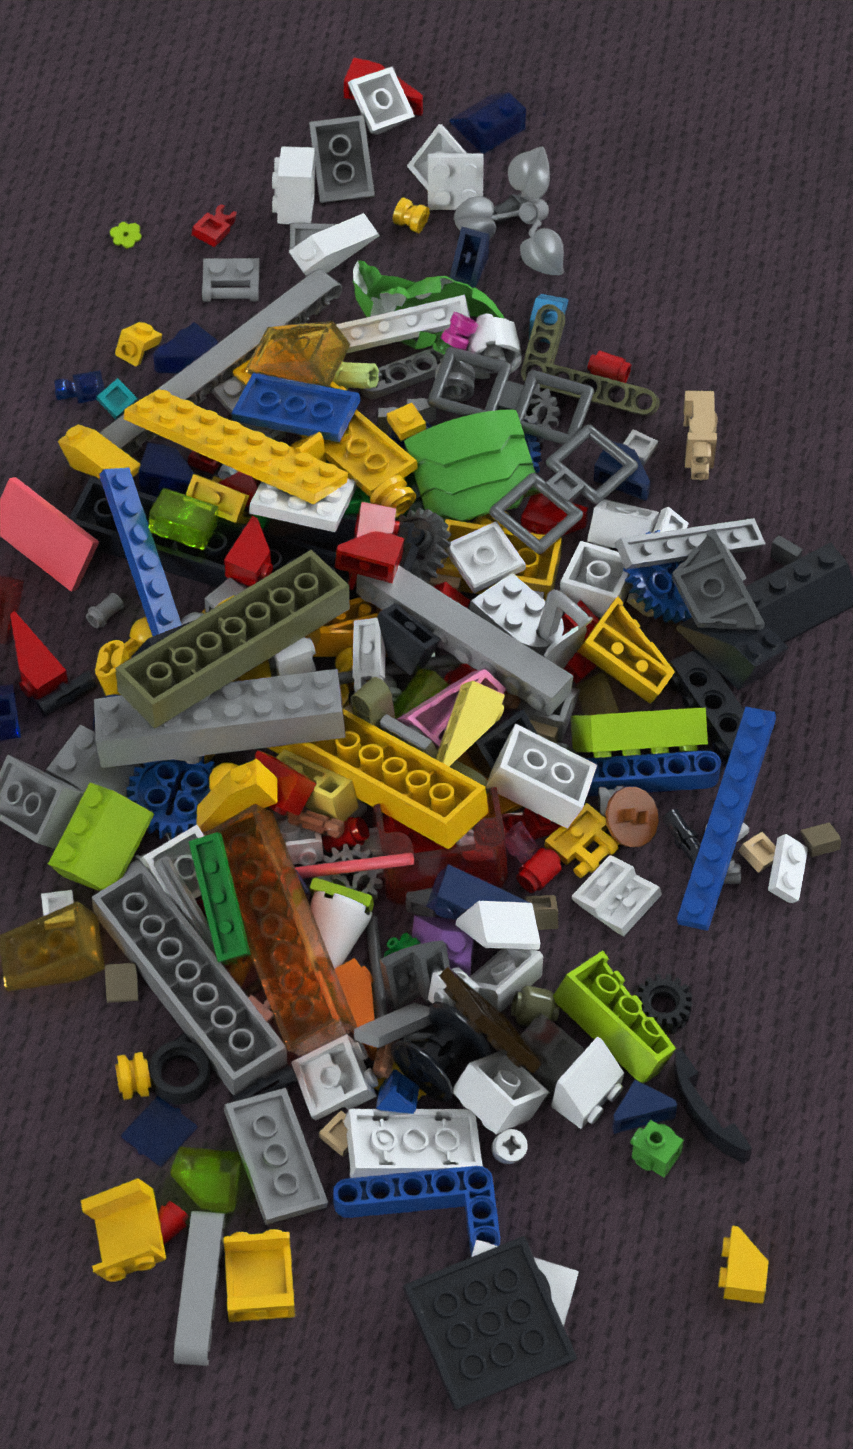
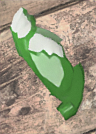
(369, 285)
(437, 288)

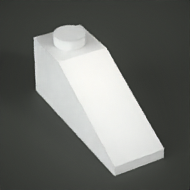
(333, 245)

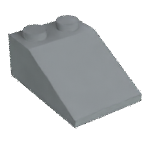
(342, 159)
(80, 765)
(36, 802)

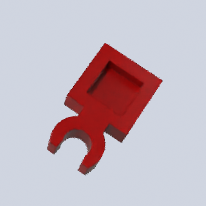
(214, 228)

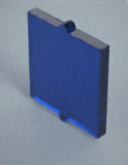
(159, 1131)

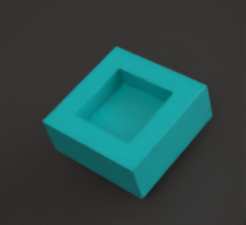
(116, 398)

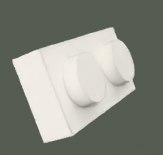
(788, 869)

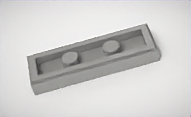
(393, 1025)

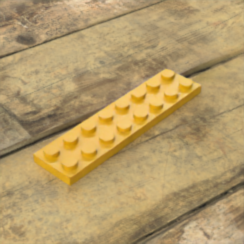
(236, 446)
(362, 451)

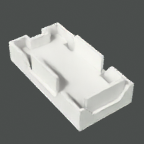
(411, 1141)

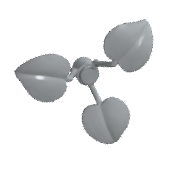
(530, 175)

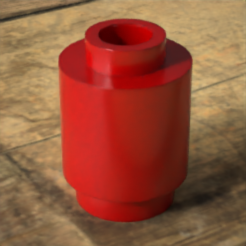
(609, 366)
(539, 870)

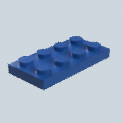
(295, 407)

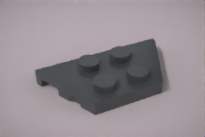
(715, 589)

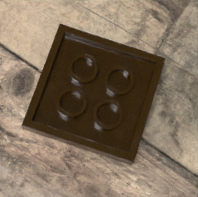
(486, 1018)

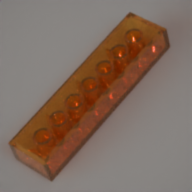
(283, 934)

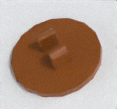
(632, 817)

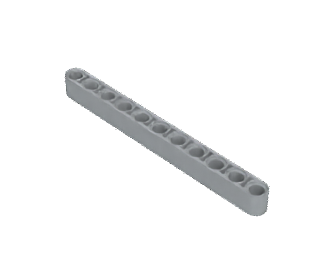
(216, 365)

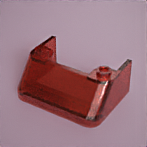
(483, 859)

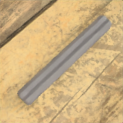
(184, 899)

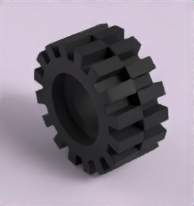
(671, 989)

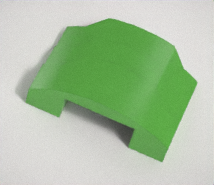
(470, 463)

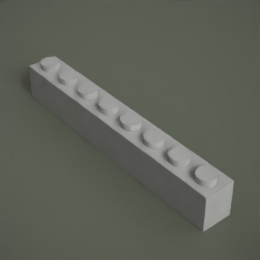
(473, 639)

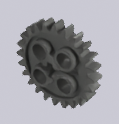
(432, 544)

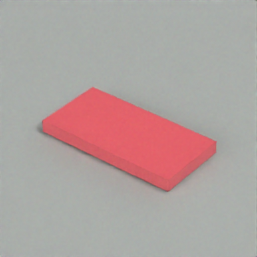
(45, 534)

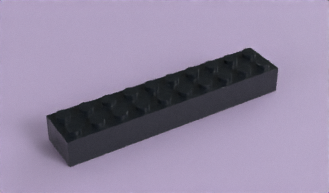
(203, 566)

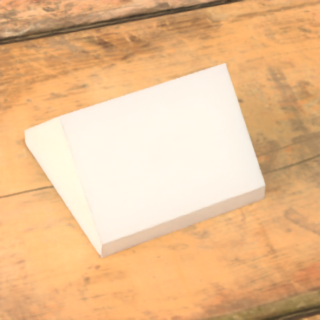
(381, 100)
(438, 143)
(501, 925)
(508, 973)

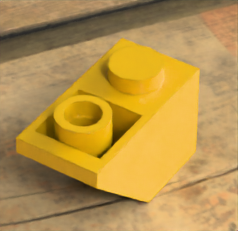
(745, 1270)

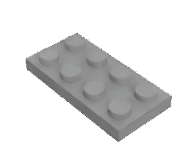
(275, 1156)

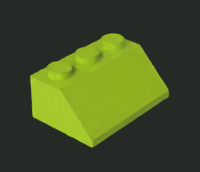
(100, 838)

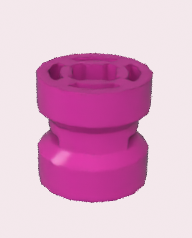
(459, 331)

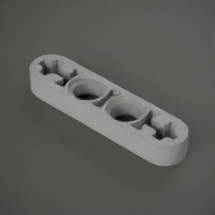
(408, 367)

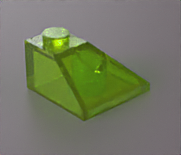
(209, 1177)

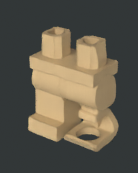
(702, 433)

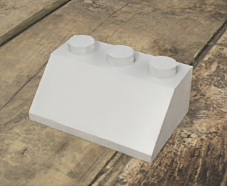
(542, 776)

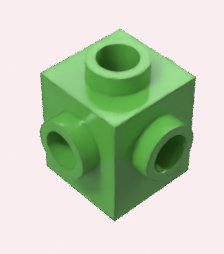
(656, 1148)

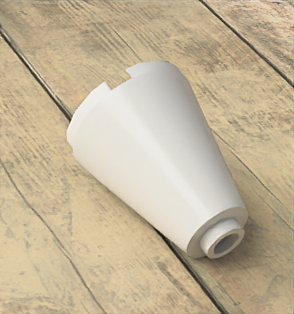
(340, 923)

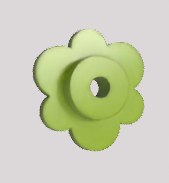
(126, 234)

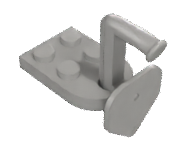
(532, 620)

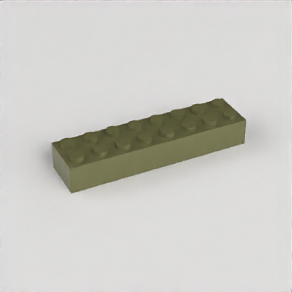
(232, 638)

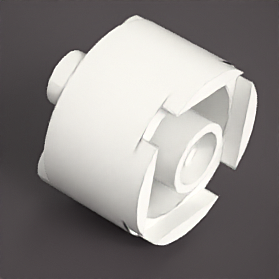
(497, 340)

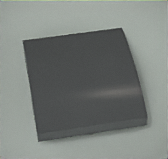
(410, 971)

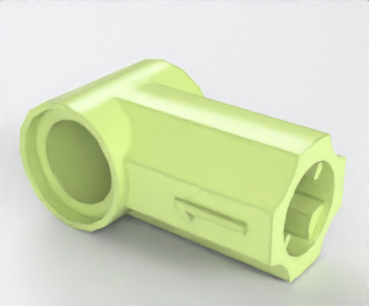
(357, 375)

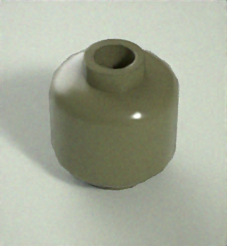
(531, 1002)

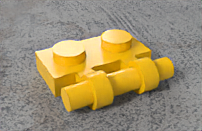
(571, 842)

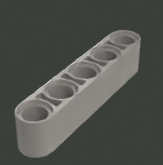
(198, 1288)

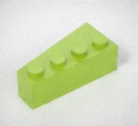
(639, 731)
(606, 1010)

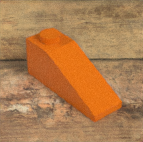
(358, 991)

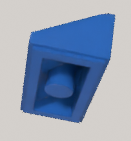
(398, 1094)

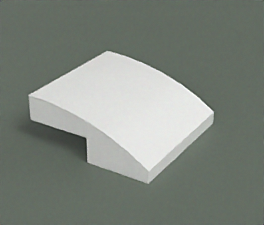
(616, 895)

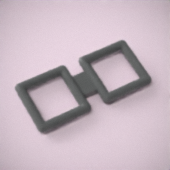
(510, 395)
(563, 489)

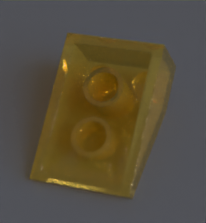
(300, 352)
(52, 949)

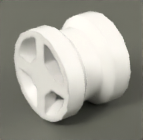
(505, 1151)

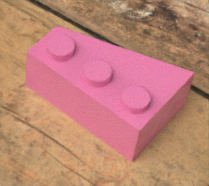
(433, 714)

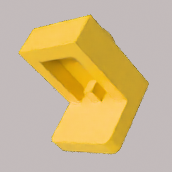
(135, 341)

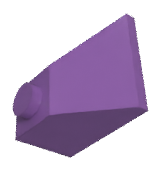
(458, 942)

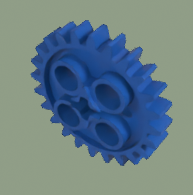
(658, 591)
(149, 786)

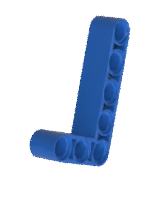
(428, 1199)

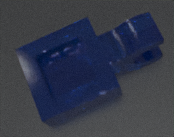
(84, 387)

